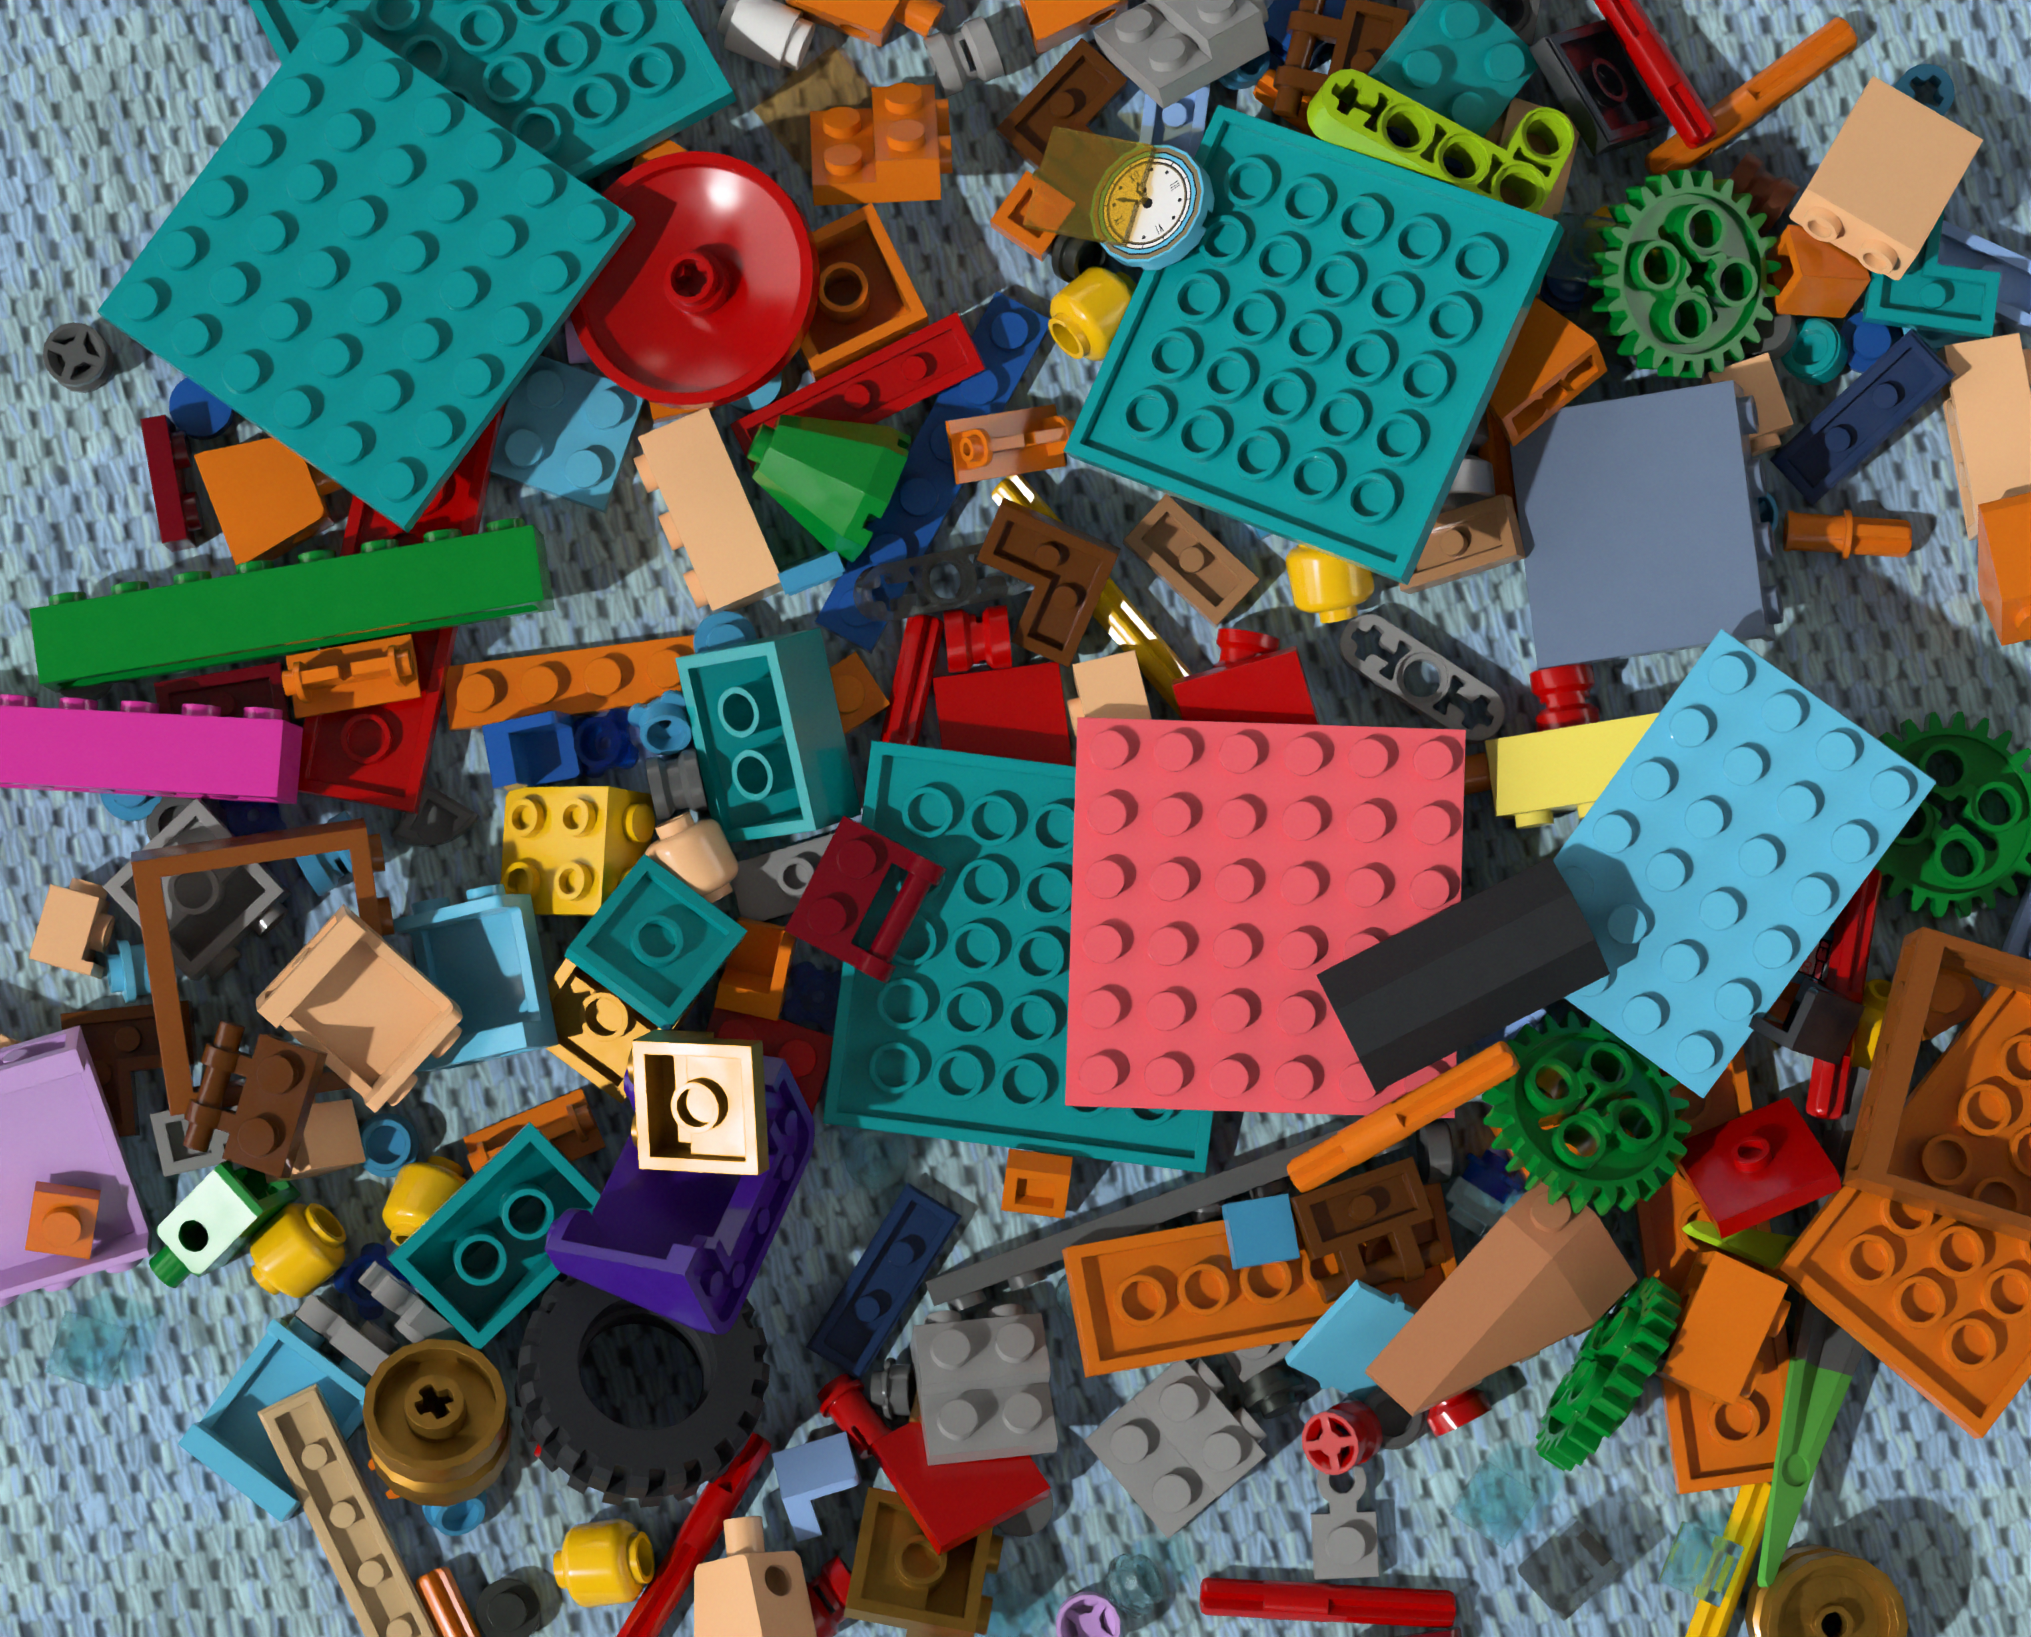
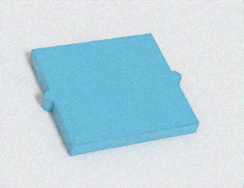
(1350, 1339)

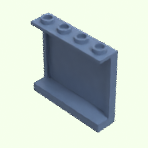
(1645, 526)

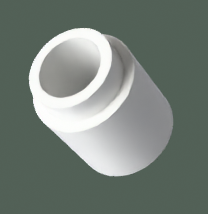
(766, 32)

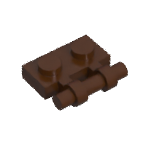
(1359, 43)
(272, 1105)
(1361, 1210)

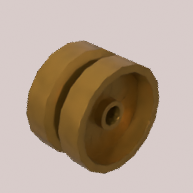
(437, 1422)
(1821, 1582)

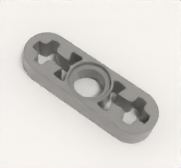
(1419, 652)

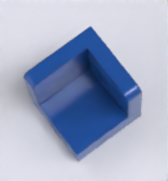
(532, 751)

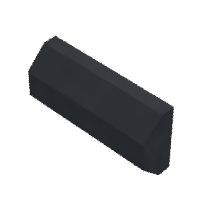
(1463, 974)

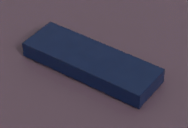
(1862, 416)
(884, 1281)

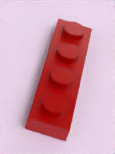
(879, 382)

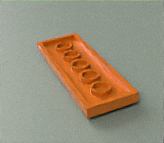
(1180, 1299)

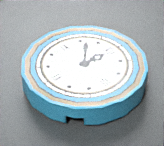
(1173, 214)

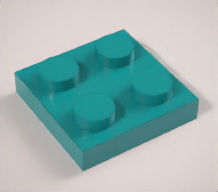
(1457, 62)
(655, 943)

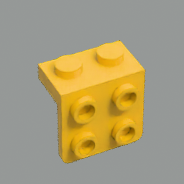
(573, 844)

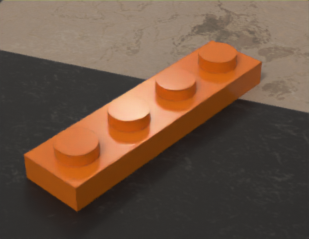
(563, 681)

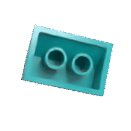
(769, 736)
(486, 1244)

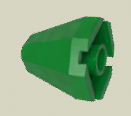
(830, 475)

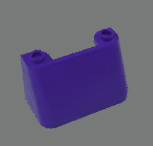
(685, 1237)

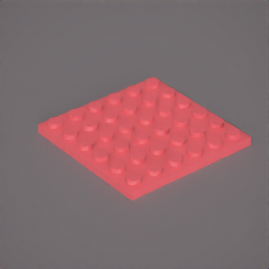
(1219, 887)

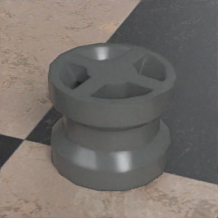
(67, 351)
(676, 784)

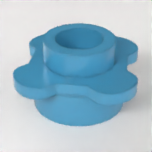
(659, 735)

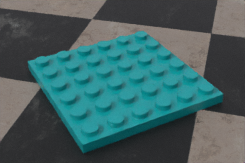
(561, 75)
(367, 268)
(1317, 345)
(978, 1001)

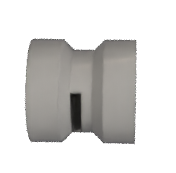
(951, 63)

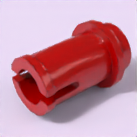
(852, 1413)

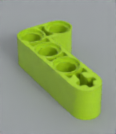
(1435, 137)

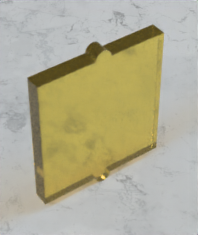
(1089, 186)

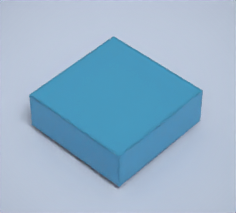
(810, 571)
(1260, 1231)

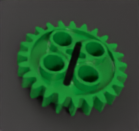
(1684, 273)
(1979, 768)
(1611, 1162)
(1608, 1374)

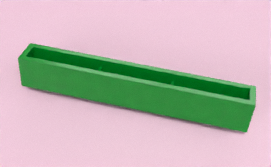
(291, 607)

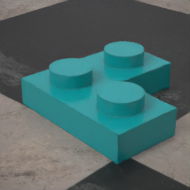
(1935, 295)

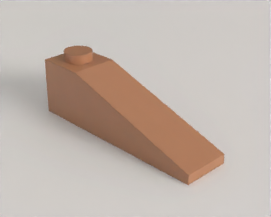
(1515, 1293)

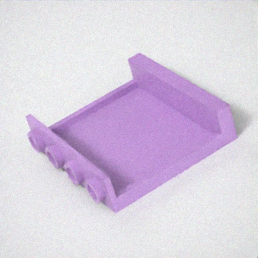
(63, 1134)

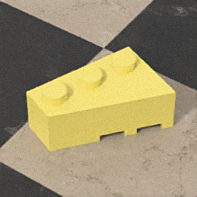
(1559, 768)

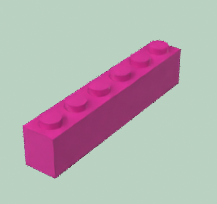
(149, 751)

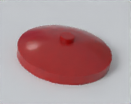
(705, 285)

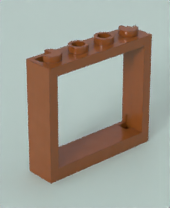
(153, 864)
(1893, 1067)

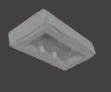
(775, 881)

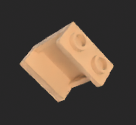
(1885, 179)
(362, 1008)

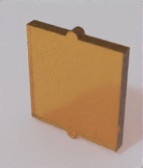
(818, 87)

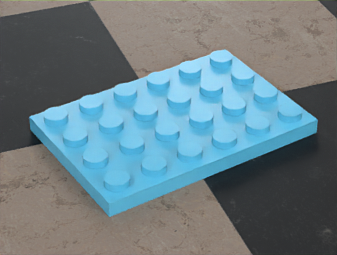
(1727, 856)

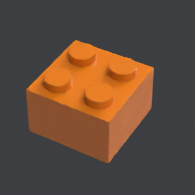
(861, 297)
(1722, 1328)

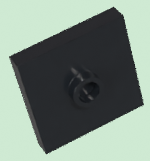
(1599, 87)

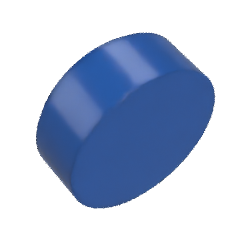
(199, 411)

